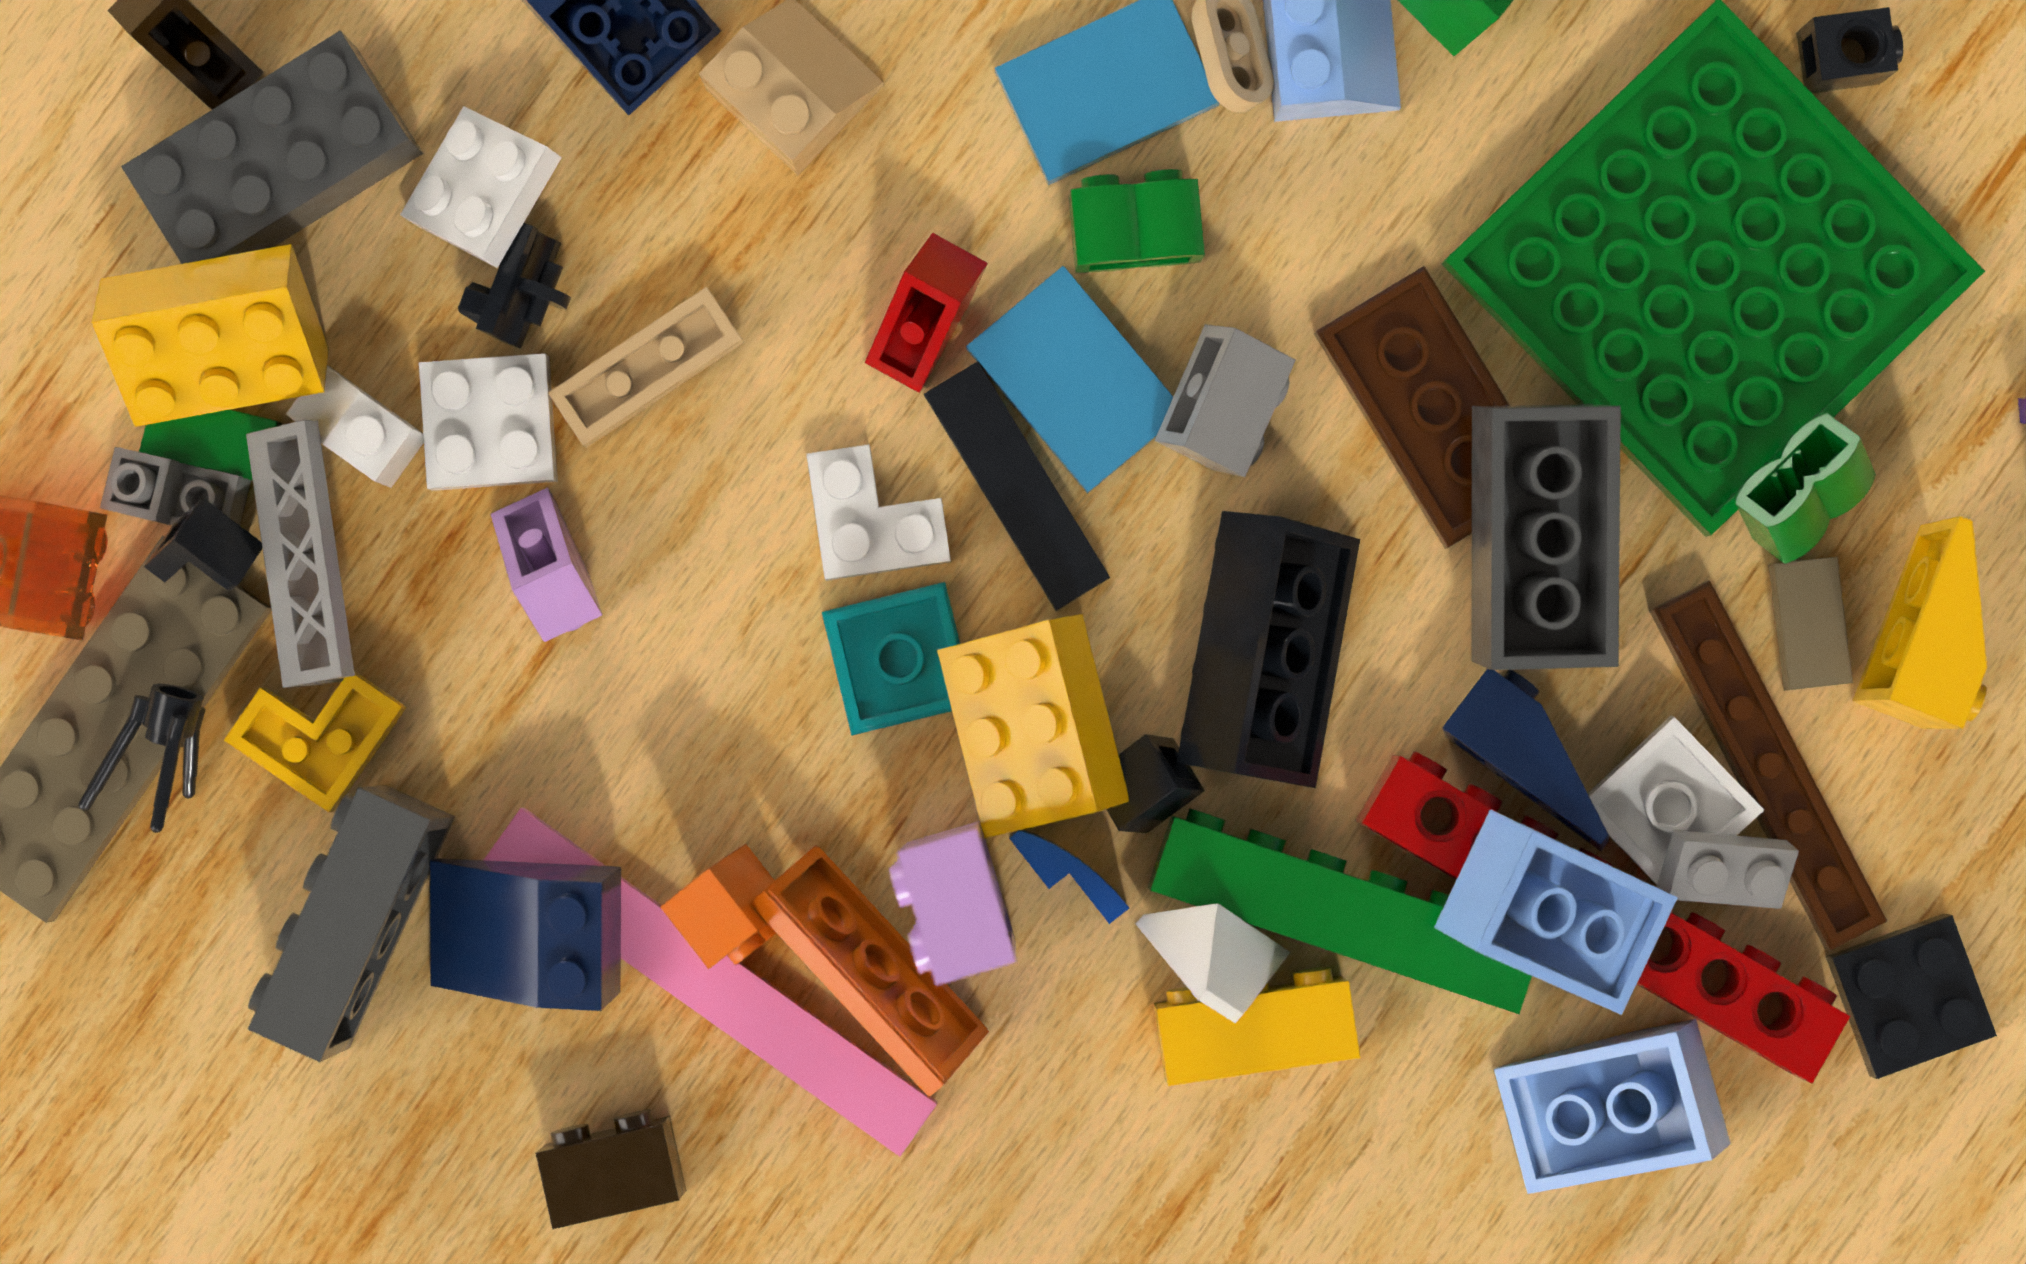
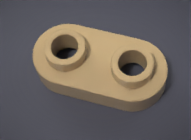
(1233, 53)

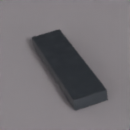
(1016, 486)

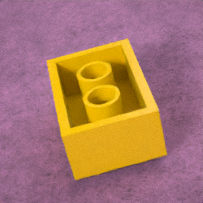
(211, 335)
(1033, 725)

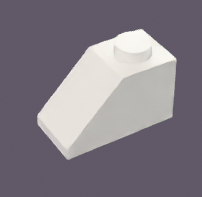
(360, 429)

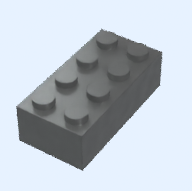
(274, 156)
(1545, 536)
(349, 921)

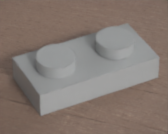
(1727, 869)

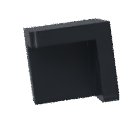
(208, 542)
(1154, 784)

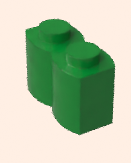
(1136, 223)
(1814, 481)

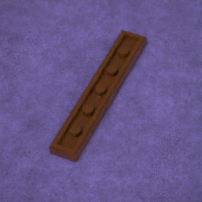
(1767, 763)

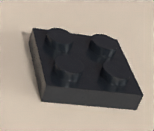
(1911, 996)

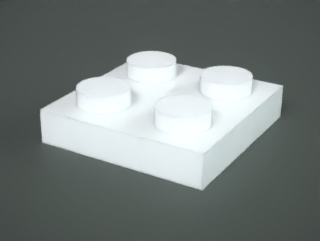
(480, 186)
(488, 422)
(1665, 788)

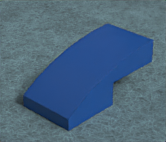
(1054, 863)

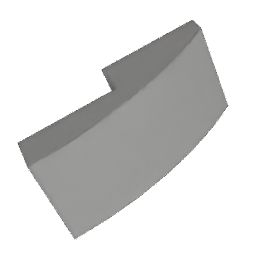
(167, 489)

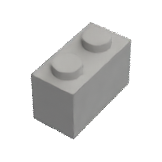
(1226, 400)

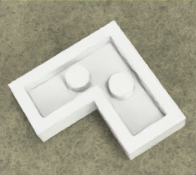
(859, 534)

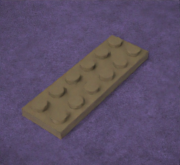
(153, 634)

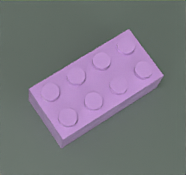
(956, 904)

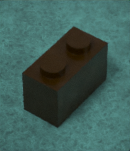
(610, 1169)

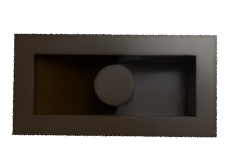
(188, 47)

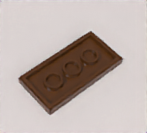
(1417, 391)

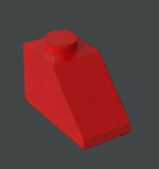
(925, 311)

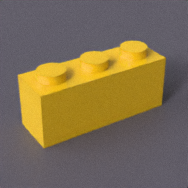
(1280, 1030)

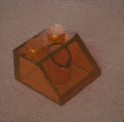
(48, 566)

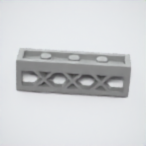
(300, 554)

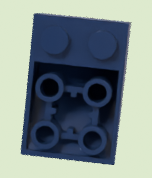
(628, 43)

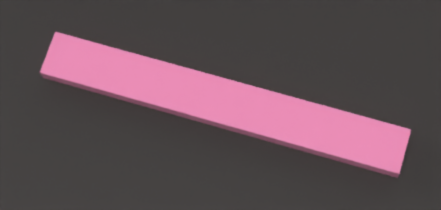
(743, 1003)

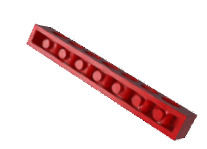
(1794, 1042)

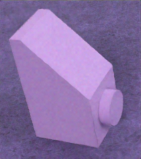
(545, 565)

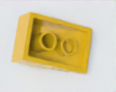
(1932, 637)

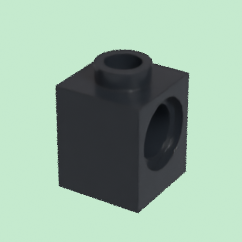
(1822, 56)

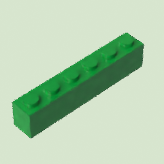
(1326, 907)

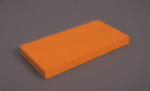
(870, 969)

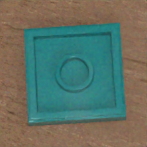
(890, 656)

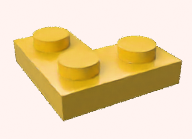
(323, 754)

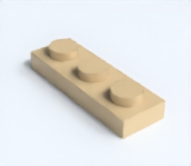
(645, 367)

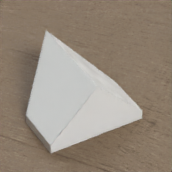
(1215, 955)

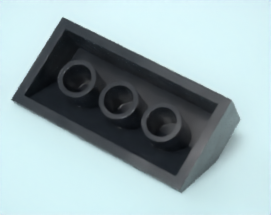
(1268, 648)

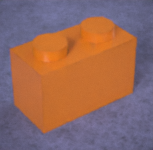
(717, 912)

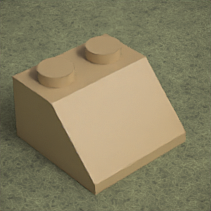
(790, 83)

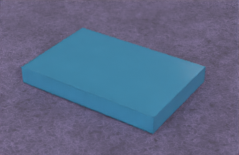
(1106, 87)
(1073, 379)

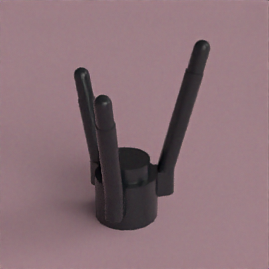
(172, 720)

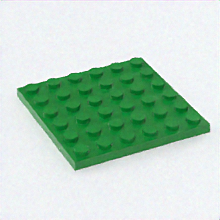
(1713, 264)

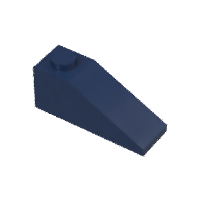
(1515, 740)

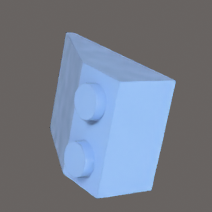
(1555, 912)
(1613, 1108)

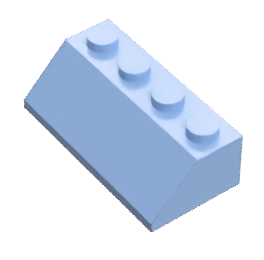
(1331, 57)

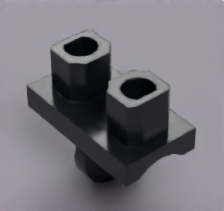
(519, 291)

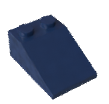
(526, 932)

